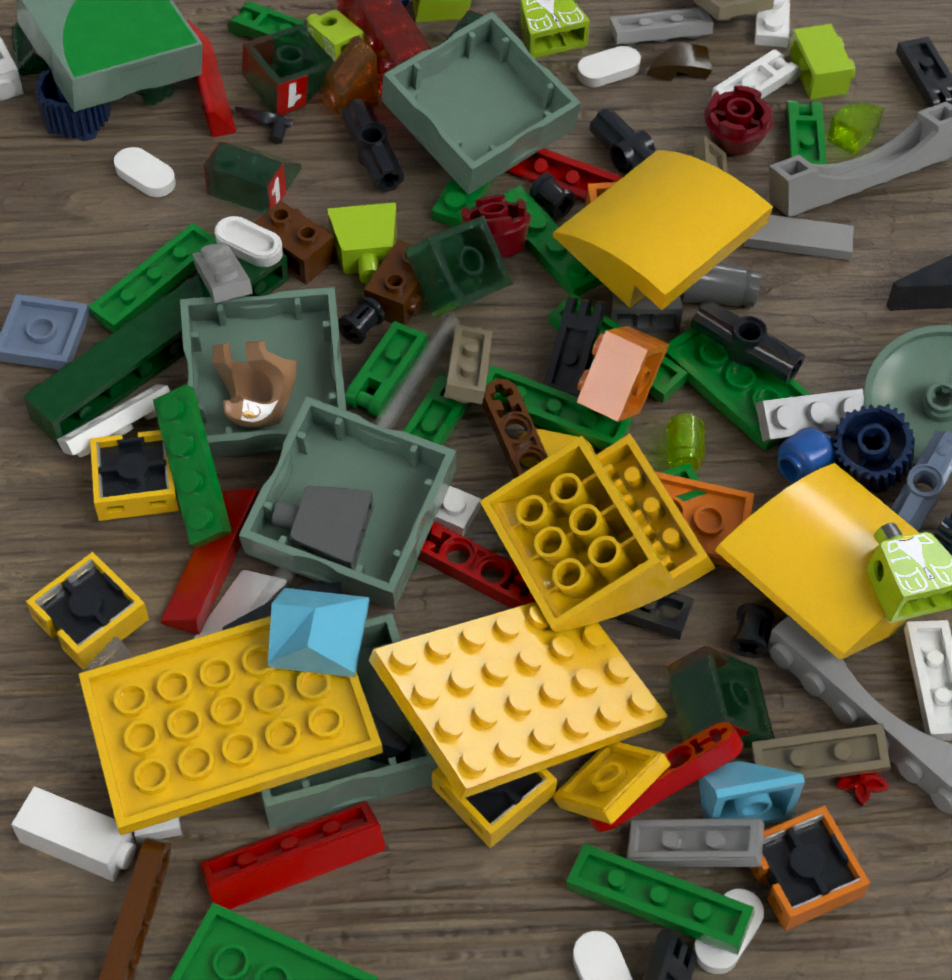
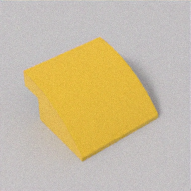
(663, 227)
(595, 533)
(813, 555)

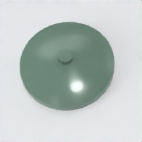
(917, 380)

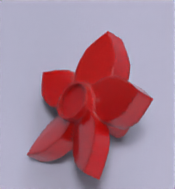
(863, 785)

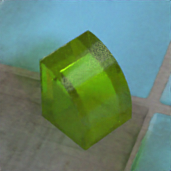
(855, 126)

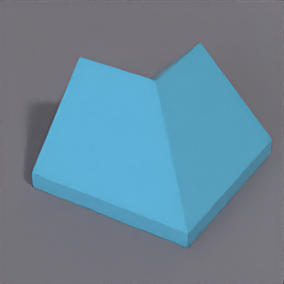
(317, 631)
(750, 792)

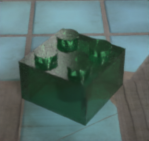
(458, 266)

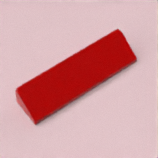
(212, 91)
(568, 172)
(209, 568)
(293, 856)

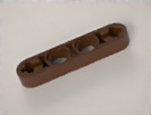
(517, 414)
(137, 911)

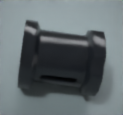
(552, 195)
(361, 319)
(751, 630)

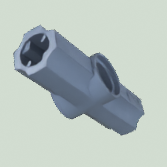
(931, 469)

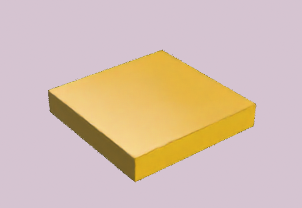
(611, 781)

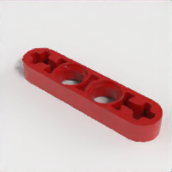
(471, 570)
(687, 764)

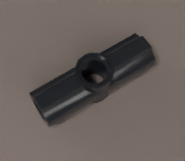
(624, 144)
(372, 145)
(747, 341)

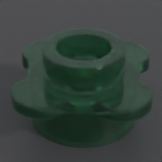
(155, 95)

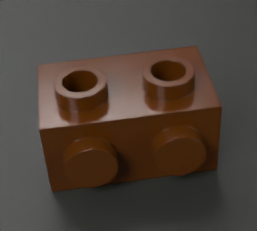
(304, 243)
(396, 286)

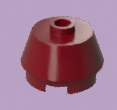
(738, 120)
(506, 221)

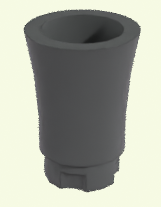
(725, 286)

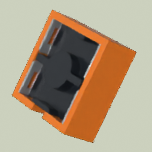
(809, 868)

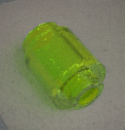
(685, 441)

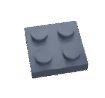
(42, 331)

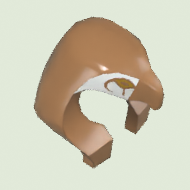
(256, 388)

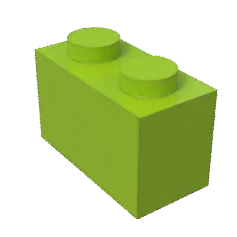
(822, 61)

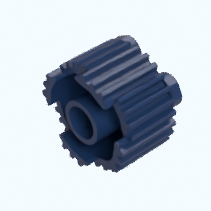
(60, 117)
(873, 426)

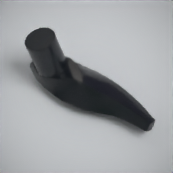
(275, 120)

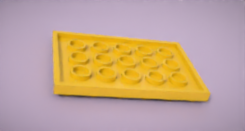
(514, 695)
(217, 725)

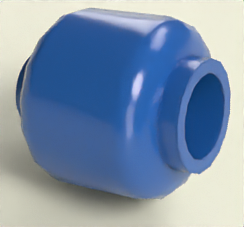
(805, 453)

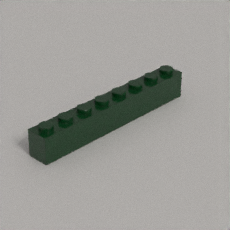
(128, 357)

